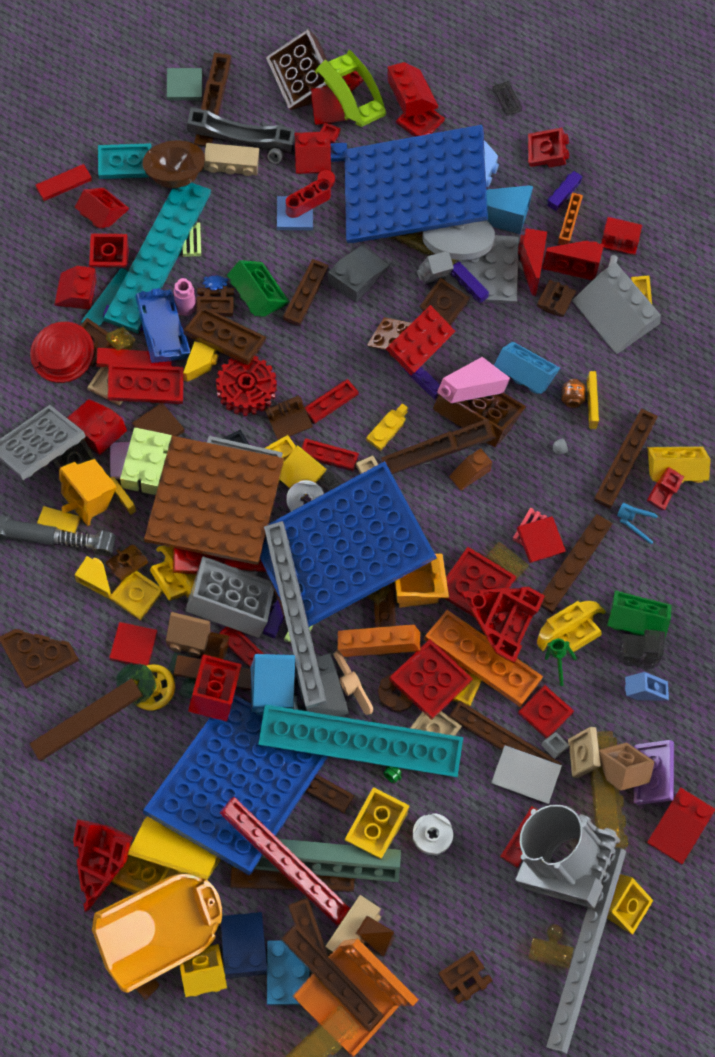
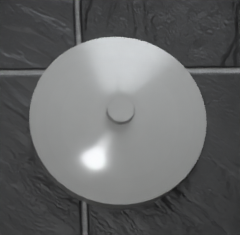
(461, 241)

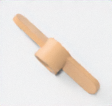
(351, 684)

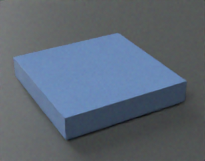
(303, 222)

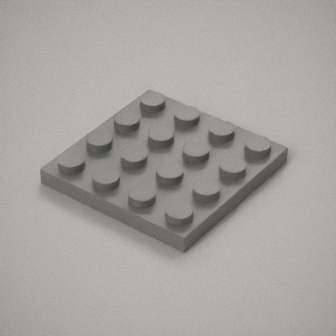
(495, 271)
(38, 442)

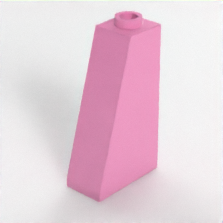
(473, 382)

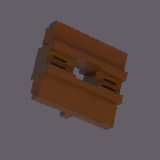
(554, 289)
(126, 562)

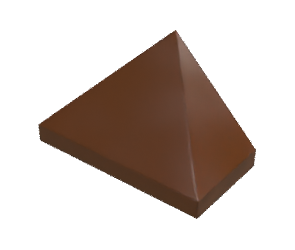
(376, 935)

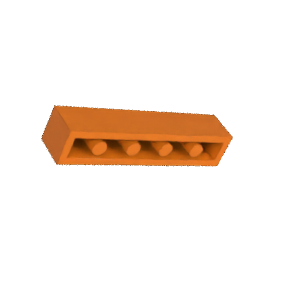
(570, 219)

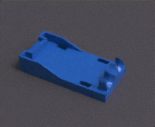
(162, 326)

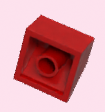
(312, 152)
(100, 207)
(109, 250)
(76, 287)

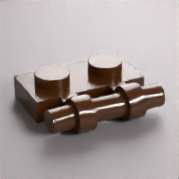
(220, 305)
(461, 971)

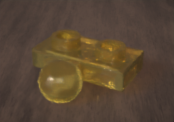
(550, 951)

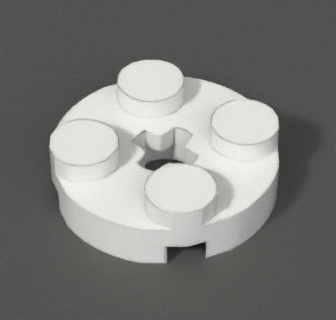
(299, 490)
(429, 823)

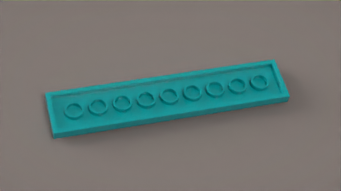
(157, 253)
(360, 740)

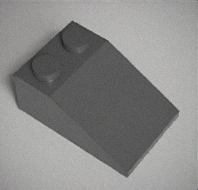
(356, 273)
(333, 692)

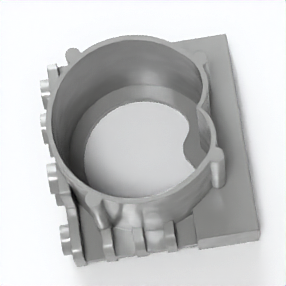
(579, 874)

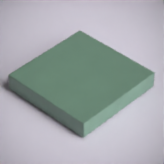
(184, 84)

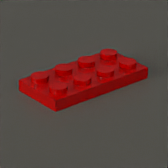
(420, 340)
(145, 383)

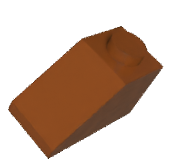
(471, 469)

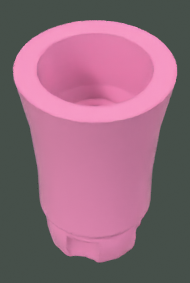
(184, 297)

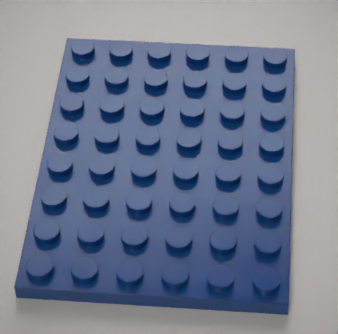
(415, 184)
(351, 543)
(228, 764)

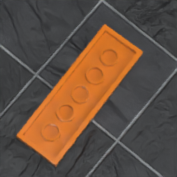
(477, 656)

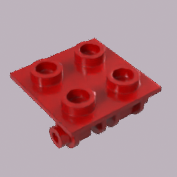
(621, 235)

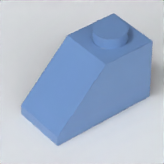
(646, 687)

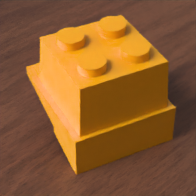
(86, 489)
(423, 585)

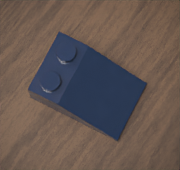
(243, 945)

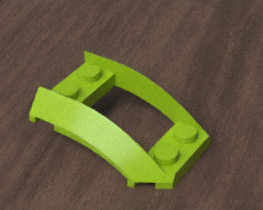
(333, 73)

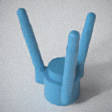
(628, 512)

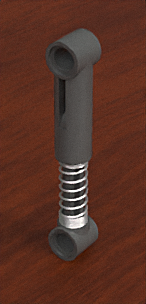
(101, 543)

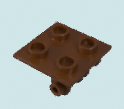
(288, 417)

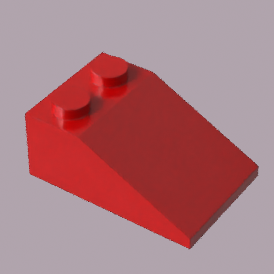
(532, 250)
(574, 259)
(99, 425)
(214, 688)
(681, 826)

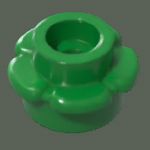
(392, 774)

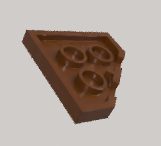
(36, 655)

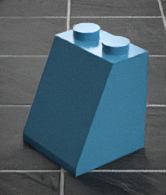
(508, 207)
(272, 681)

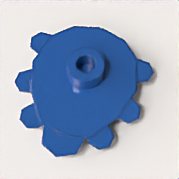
(215, 282)

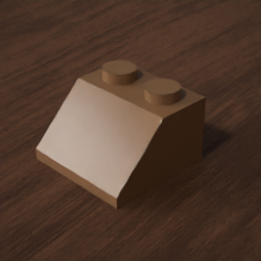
(187, 634)
(625, 766)

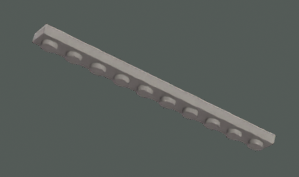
(295, 615)
(584, 958)

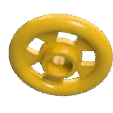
(167, 693)

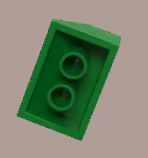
(257, 287)
(638, 613)

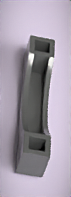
(211, 125)

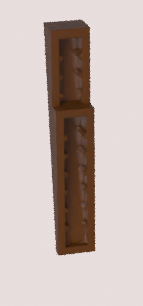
(215, 90)
(440, 446)

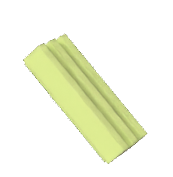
(192, 253)

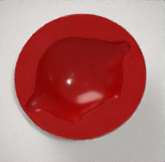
(62, 352)

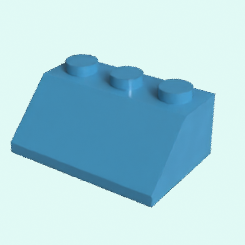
(526, 367)

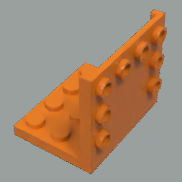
(369, 976)

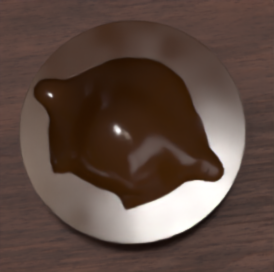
(174, 163)

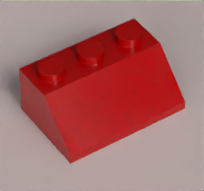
(411, 89)

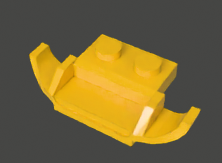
(172, 584)
(572, 625)

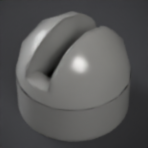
(271, 155)
(560, 447)

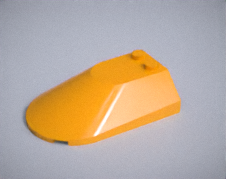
(157, 929)

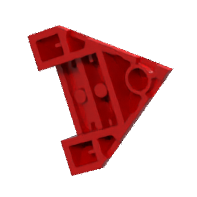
(504, 616)
(101, 857)

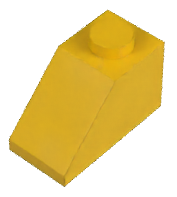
(199, 361)
(93, 576)

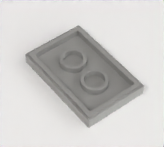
(526, 774)

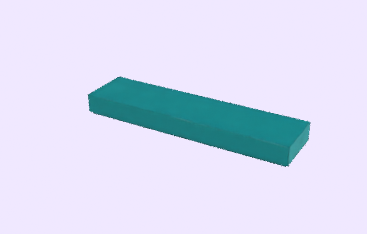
(96, 312)

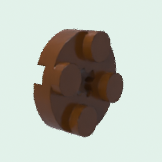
(390, 700)

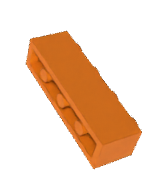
(379, 640)

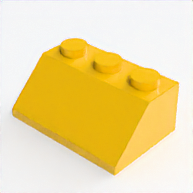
(687, 461)

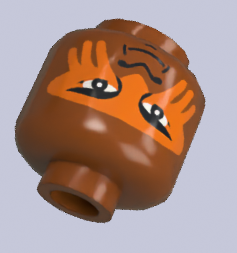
(573, 393)

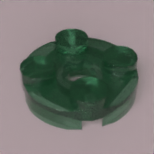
(147, 679)

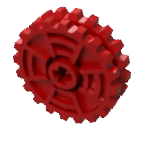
(245, 398)

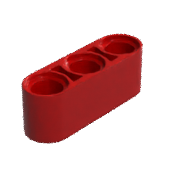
(308, 198)

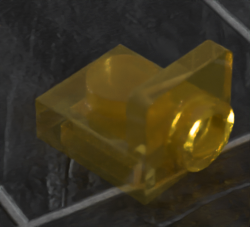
(120, 339)

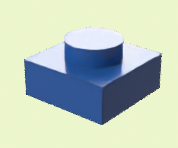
(338, 151)

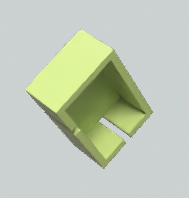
(145, 460)

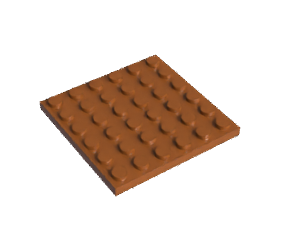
(214, 500)

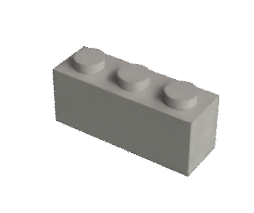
(435, 267)

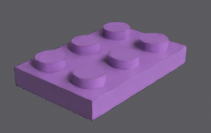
(662, 778)

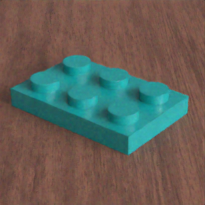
(122, 161)

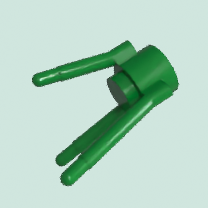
(558, 649)

